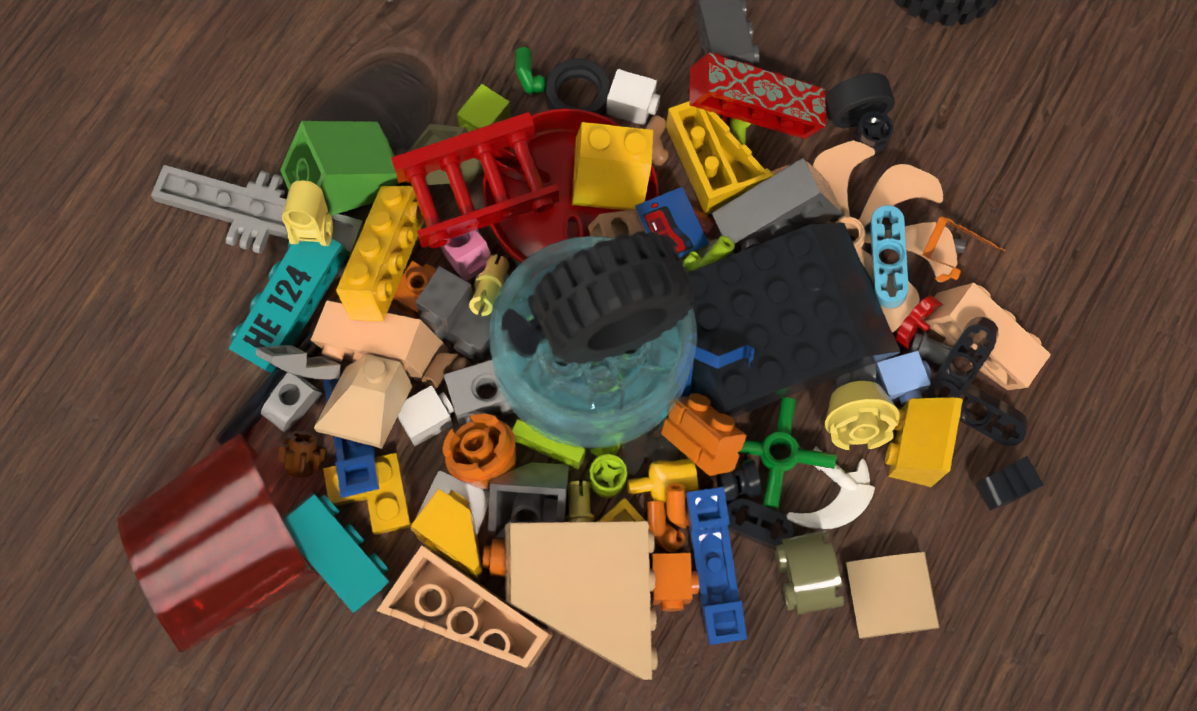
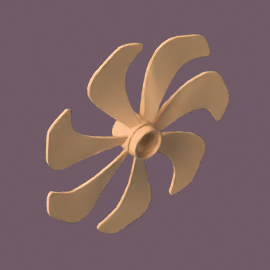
(893, 187)

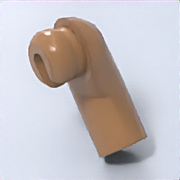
(659, 154)
(444, 364)

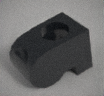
(1009, 484)

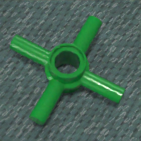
(778, 467)

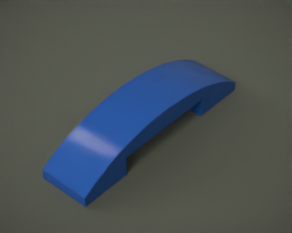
(355, 461)
(715, 566)

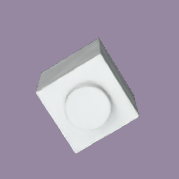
(632, 97)
(425, 415)

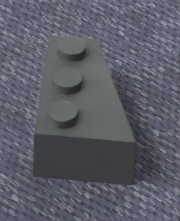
(725, 30)

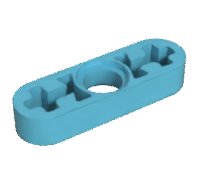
(897, 232)

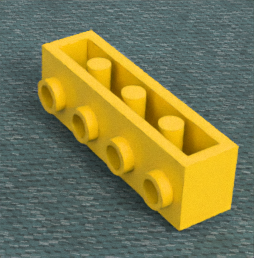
(380, 254)

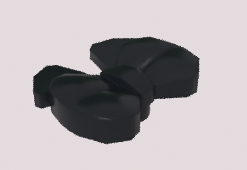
(523, 335)

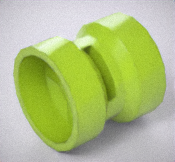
(607, 469)

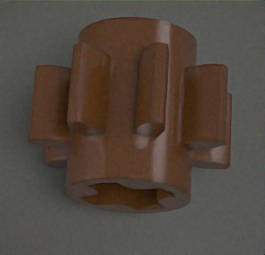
(301, 454)

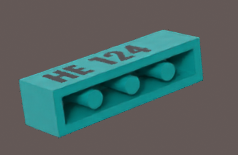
(288, 299)

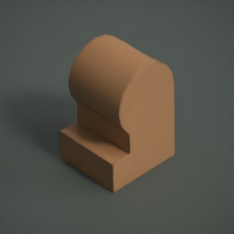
(616, 224)

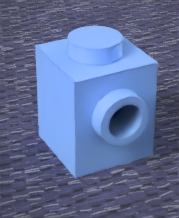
(903, 377)

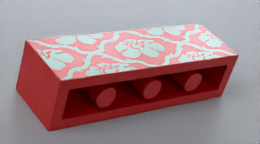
(757, 96)

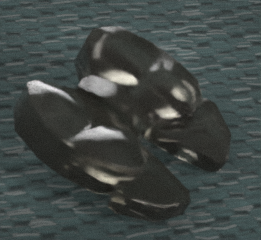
(647, 447)

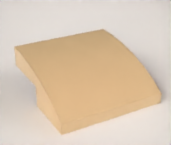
(892, 595)

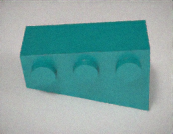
(335, 551)

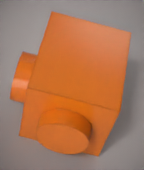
(410, 288)
(673, 581)

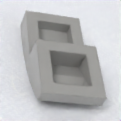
(296, 362)

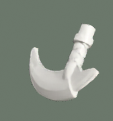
(848, 505)

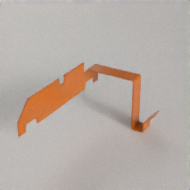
(933, 242)

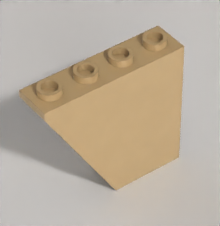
(587, 585)

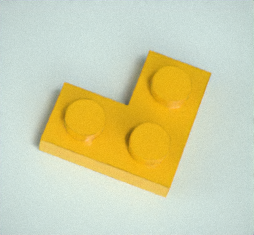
(386, 505)

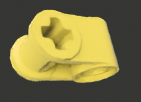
(307, 214)

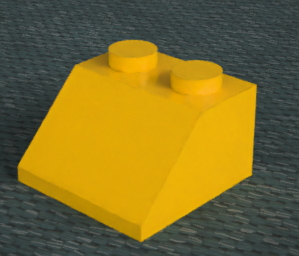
(611, 166)
(924, 440)
(450, 531)

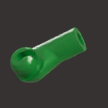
(523, 69)

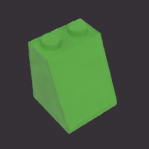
(343, 159)

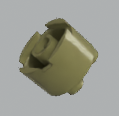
(810, 573)

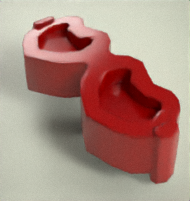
(915, 319)

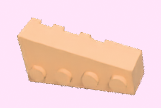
(458, 607)

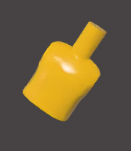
(665, 473)

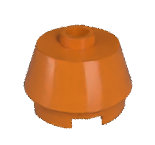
(480, 450)

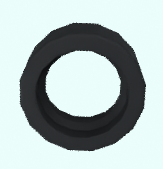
(578, 69)
(856, 97)

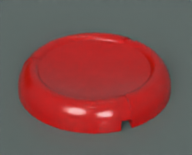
(555, 158)

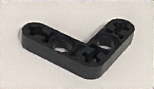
(961, 381)

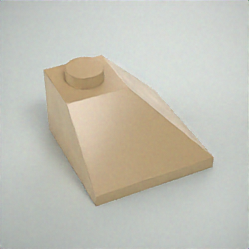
(366, 401)

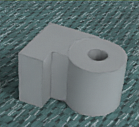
(290, 401)

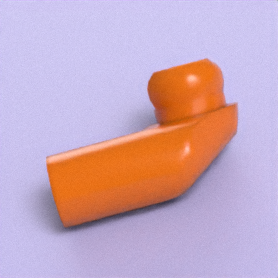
(676, 505)
(664, 534)

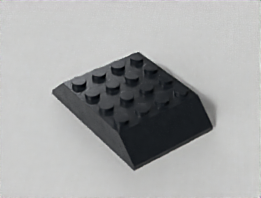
(801, 309)

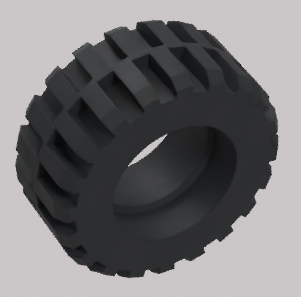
(613, 297)

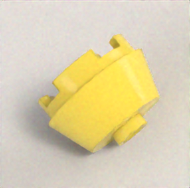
(861, 415)

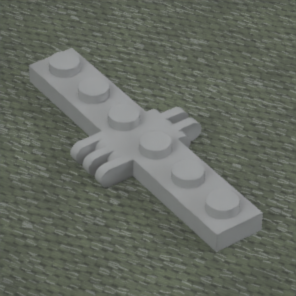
(251, 210)

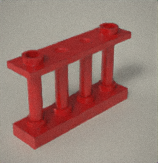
(482, 146)

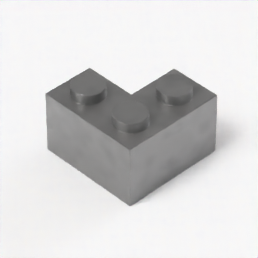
(447, 313)

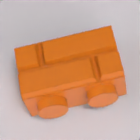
(704, 434)

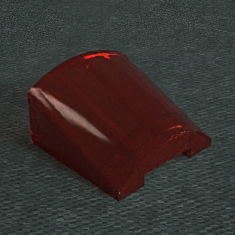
(212, 547)

